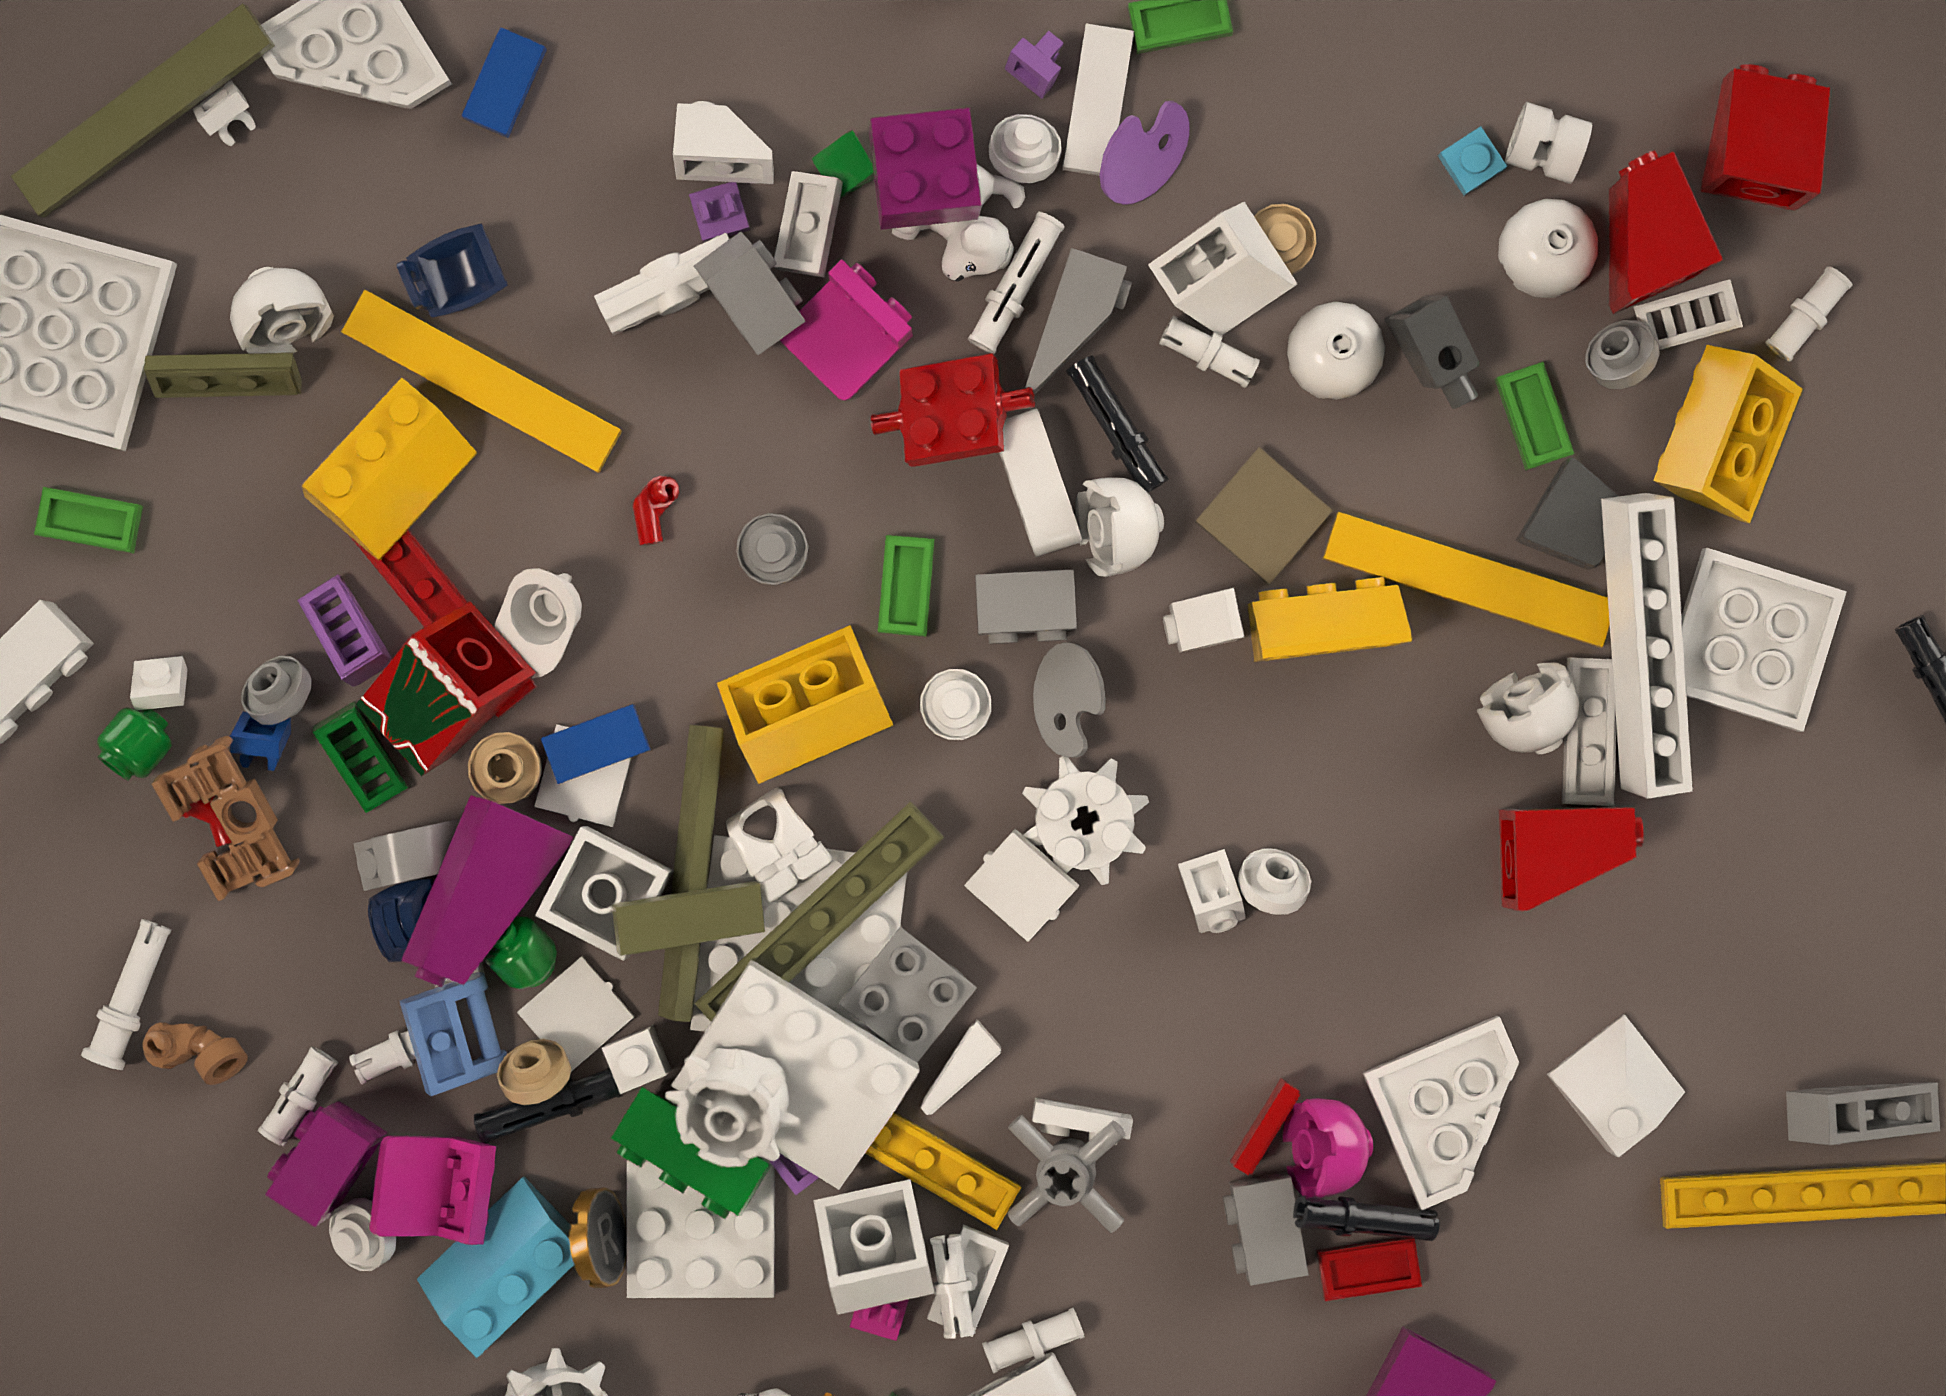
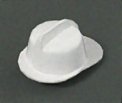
(539, 617)

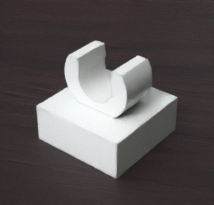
(221, 109)

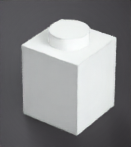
(636, 1059)

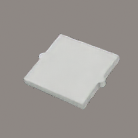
(588, 797)
(1021, 885)
(577, 1012)

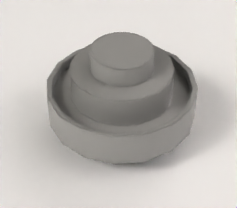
(1622, 354)
(772, 549)
(276, 690)

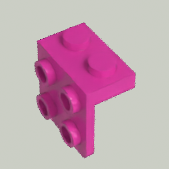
(848, 331)
(433, 1188)

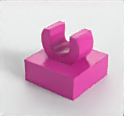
(881, 1320)

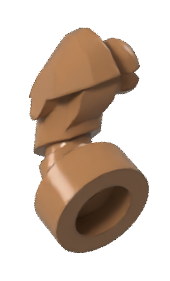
(175, 1044)

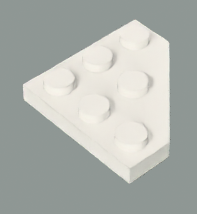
(355, 50)
(1444, 1106)

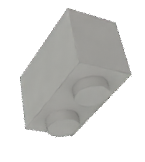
(750, 292)
(1026, 604)
(1268, 1237)

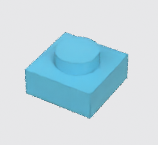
(1472, 161)

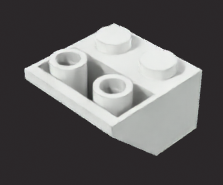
(1223, 271)

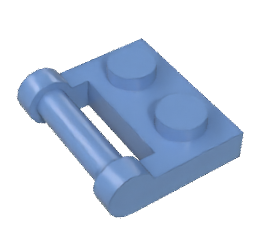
(440, 1038)

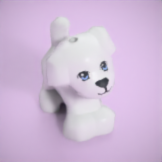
(979, 244)

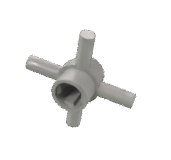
(1051, 1181)

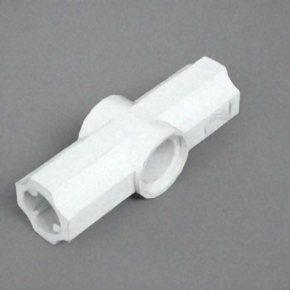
(659, 289)

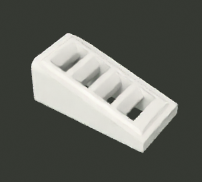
(1728, 303)
(968, 1059)

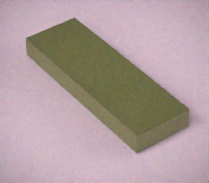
(223, 375)
(688, 918)

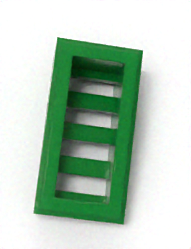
(333, 749)

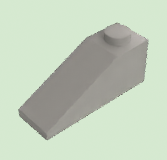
(1080, 309)
(1862, 1112)

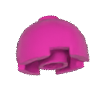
(1327, 1147)

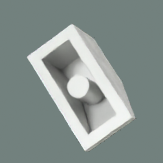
(718, 146)
(1203, 621)

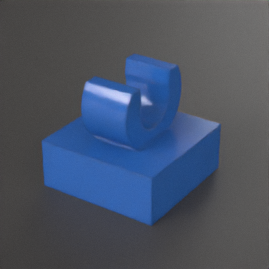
(258, 739)

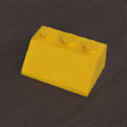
(1728, 432)
(389, 469)
(1327, 620)
(804, 704)

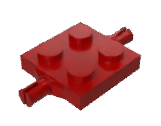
(952, 410)

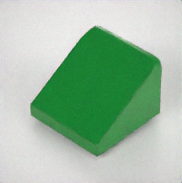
(845, 161)

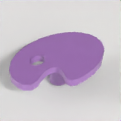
(1134, 163)

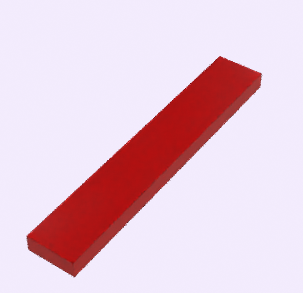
(426, 590)

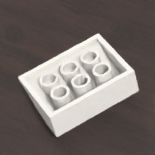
(835, 1072)

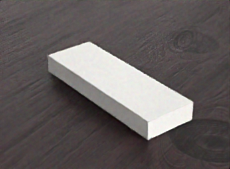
(1097, 96)
(1592, 739)

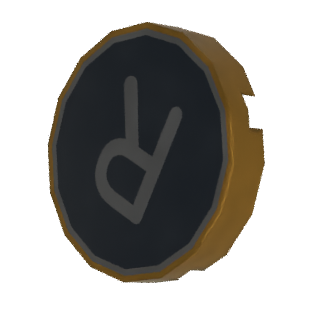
(599, 1238)

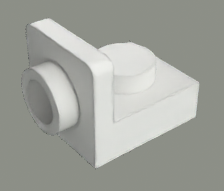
(1212, 892)

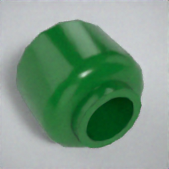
(134, 743)
(523, 954)

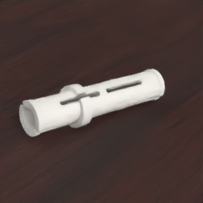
(989, 333)

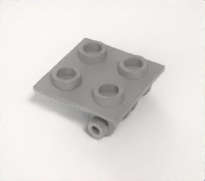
(908, 995)

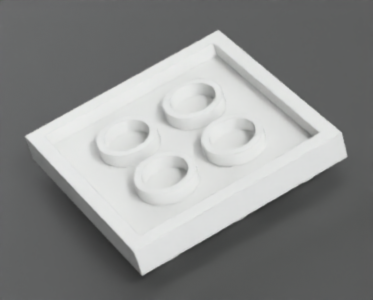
(1756, 638)
(691, 1252)

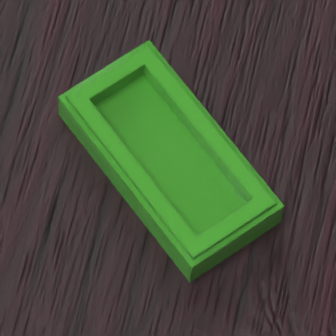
(1177, 22)
(1534, 416)
(88, 520)
(906, 586)

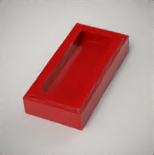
(1265, 1127)
(1368, 1268)

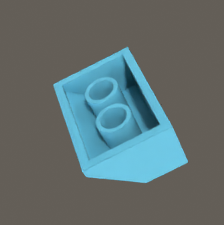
(491, 1285)

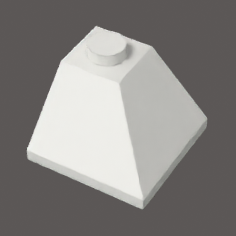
(1617, 1086)

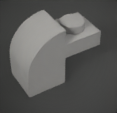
(403, 854)

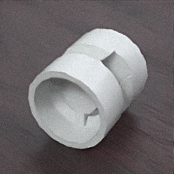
(1565, 148)

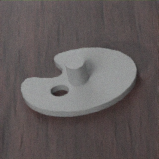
(1067, 685)

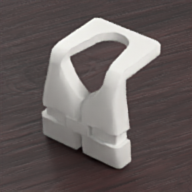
(786, 857)

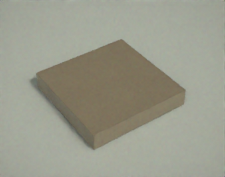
(1263, 516)

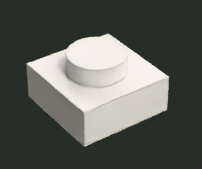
(158, 683)

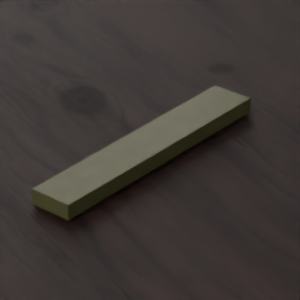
(143, 110)
(691, 863)
(835, 903)

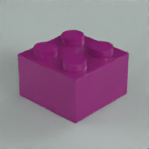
(925, 168)
(325, 1163)

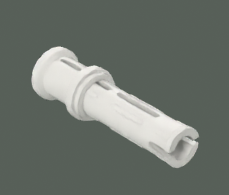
(120, 1017)

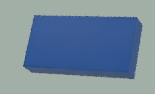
(504, 82)
(595, 744)

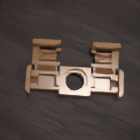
(260, 848)

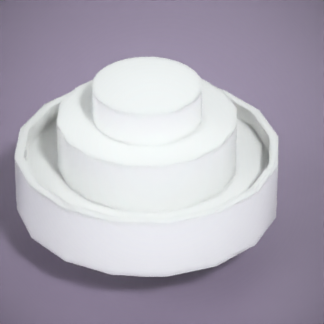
(1024, 148)
(955, 704)
(1274, 881)
(353, 1238)

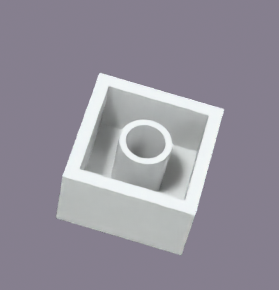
(592, 879)
(873, 1247)

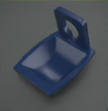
(452, 272)
(395, 914)

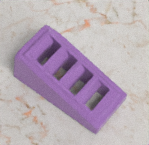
(365, 665)

